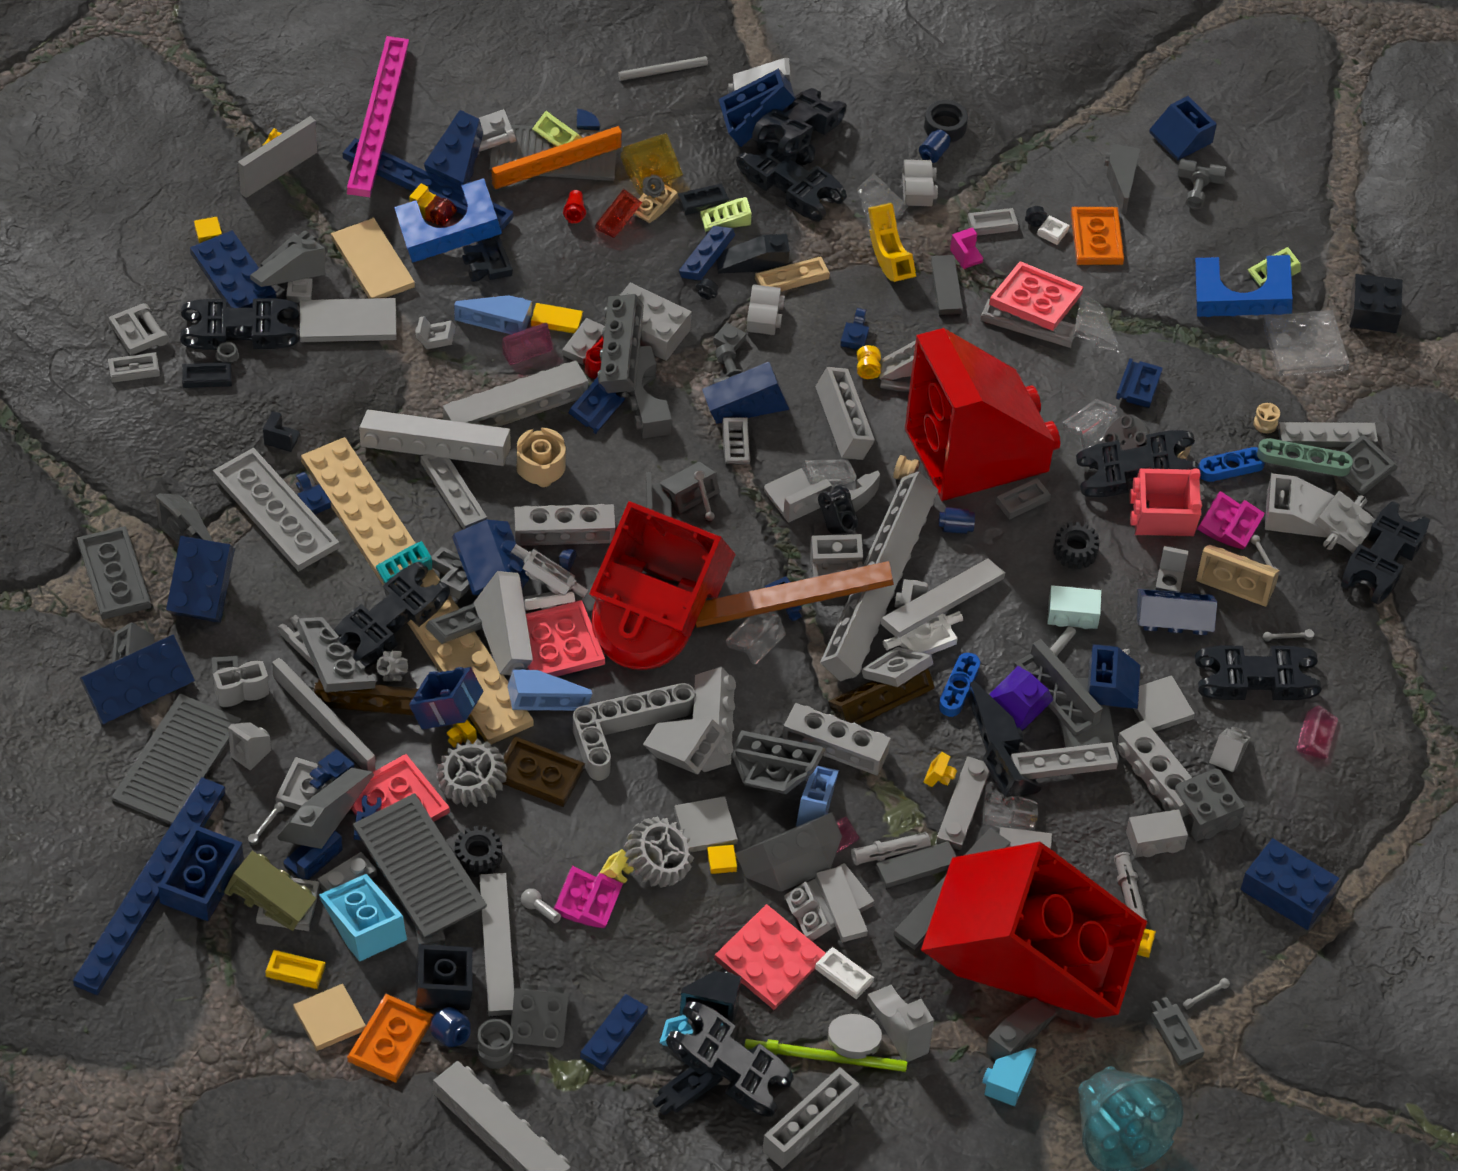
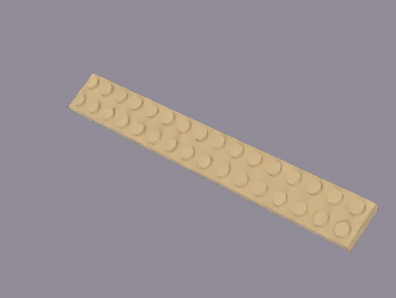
(382, 535)

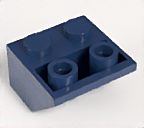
(1183, 128)
(1113, 677)

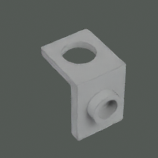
(1173, 565)

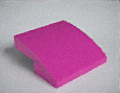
(1230, 521)
(587, 898)

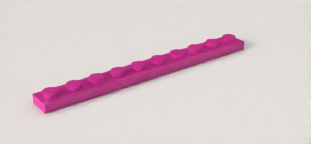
(377, 117)

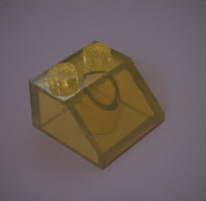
(650, 158)

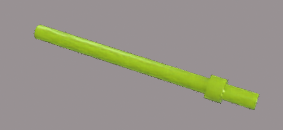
(827, 1055)

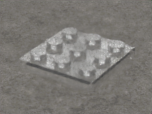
(1305, 343)

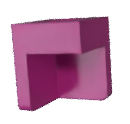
(964, 248)

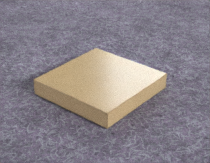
(329, 1017)

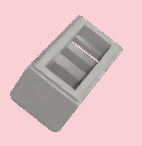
(735, 424)

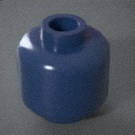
(450, 1027)

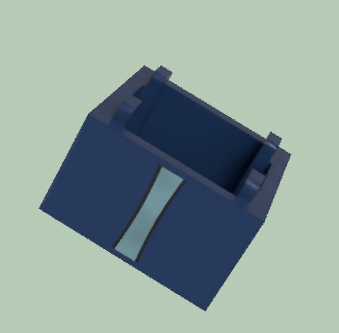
(446, 698)

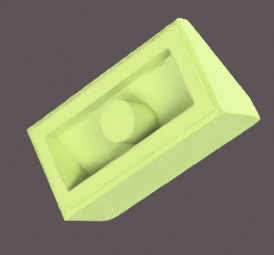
(554, 130)

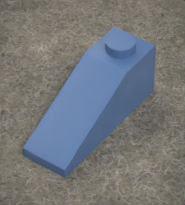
(499, 313)
(545, 692)
(817, 794)

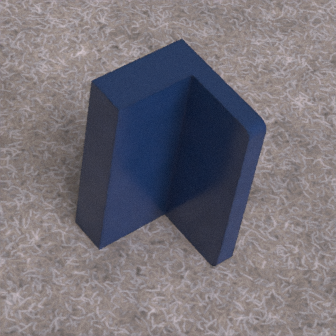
(309, 860)

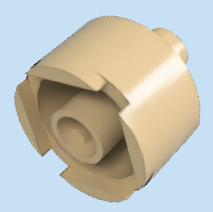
(541, 456)

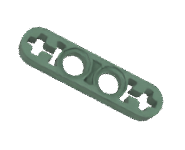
(1305, 453)

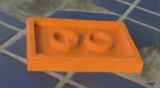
(1097, 236)
(390, 1038)

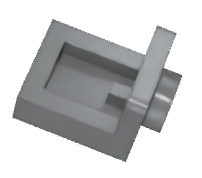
(435, 334)
(911, 590)

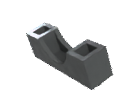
(651, 413)

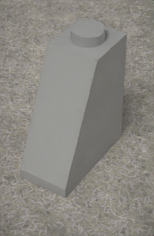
(745, 77)
(685, 742)

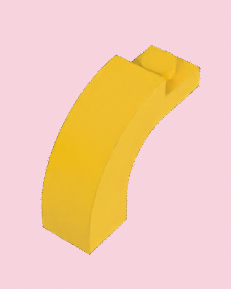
(893, 258)

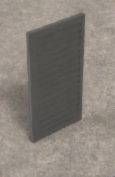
(530, 142)
(175, 759)
(419, 865)

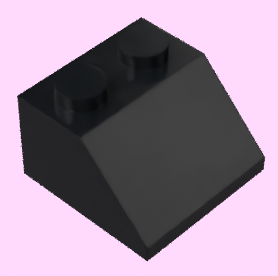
(717, 991)

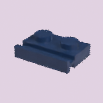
(1139, 383)
(595, 406)

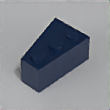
(457, 150)

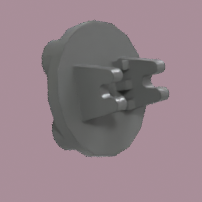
(1123, 428)

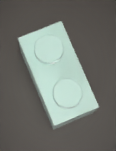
(1074, 607)

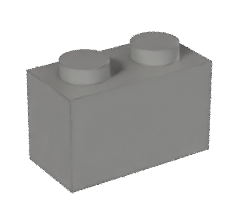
(1156, 833)

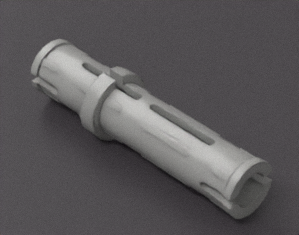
(880, 851)
(1125, 866)

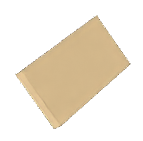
(372, 260)

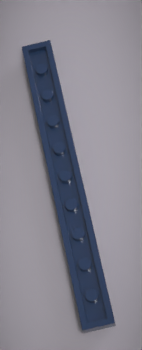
(145, 890)

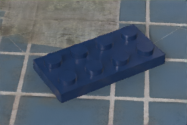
(229, 270)
(137, 679)

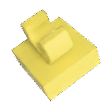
(615, 865)

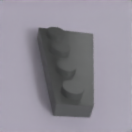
(331, 659)

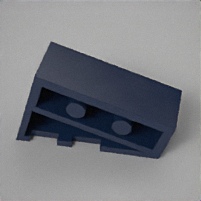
(751, 102)
(746, 395)

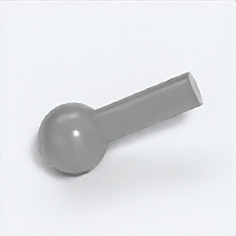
(532, 899)

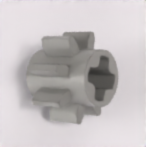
(392, 666)

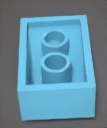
(364, 917)

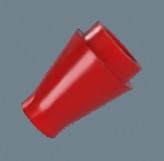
(574, 208)

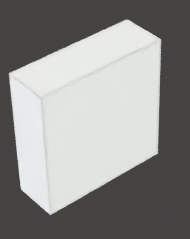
(1053, 230)

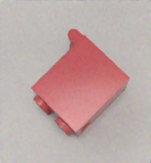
(1172, 502)

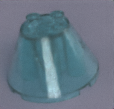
(1127, 1119)

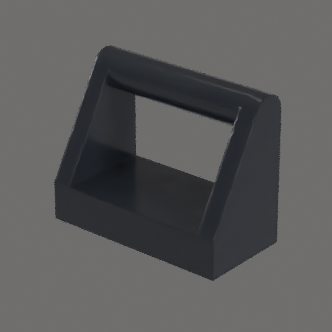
(1006, 773)

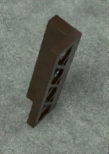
(876, 697)
(380, 699)

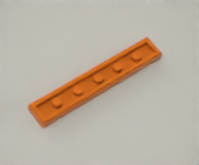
(556, 157)

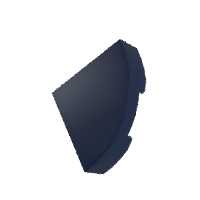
(587, 120)
(567, 559)

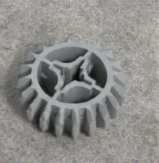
(469, 780)
(666, 848)

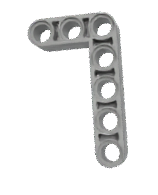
(618, 715)

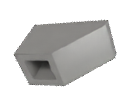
(1230, 748)

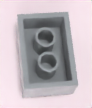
(662, 323)

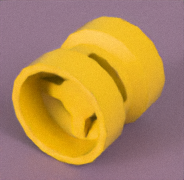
(868, 366)

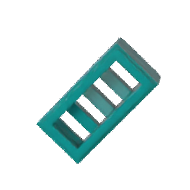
(411, 554)

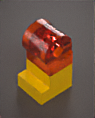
(433, 207)

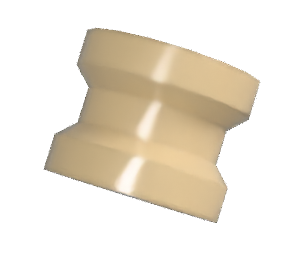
(1264, 412)
(905, 467)

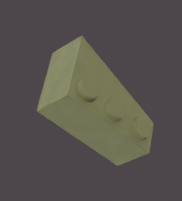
(271, 890)

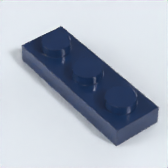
(706, 253)
(614, 1032)

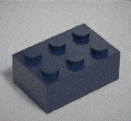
(200, 579)
(200, 872)
(1289, 884)

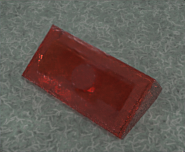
(618, 214)

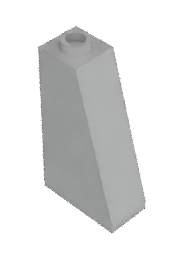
(505, 622)

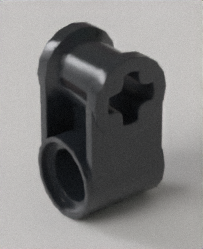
(838, 511)

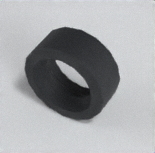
(946, 108)

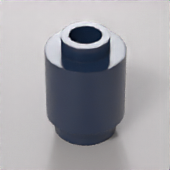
(934, 146)
(957, 520)

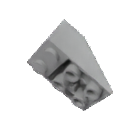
(1294, 506)

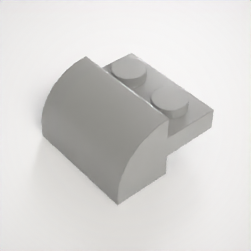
(835, 553)

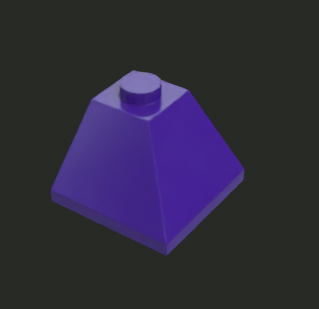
(1022, 696)

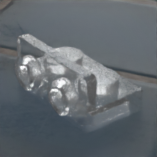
(1091, 422)
(757, 635)

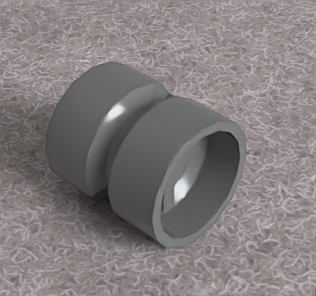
(495, 1043)

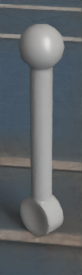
(699, 476)
(1255, 539)
(1308, 635)
(253, 839)
(1224, 983)

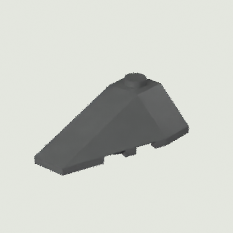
(323, 812)

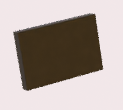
(541, 771)

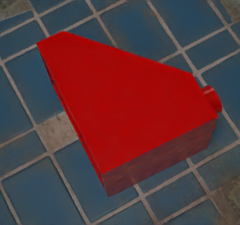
(973, 418)
(1035, 929)

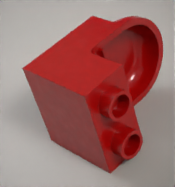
(643, 618)

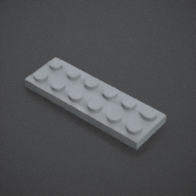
(276, 509)

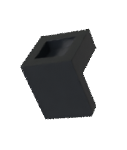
(278, 435)

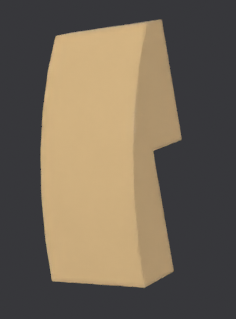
(653, 207)

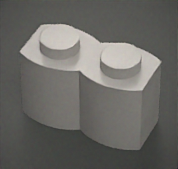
(918, 182)
(764, 309)
(242, 683)

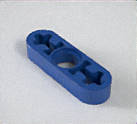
(1224, 471)
(959, 675)

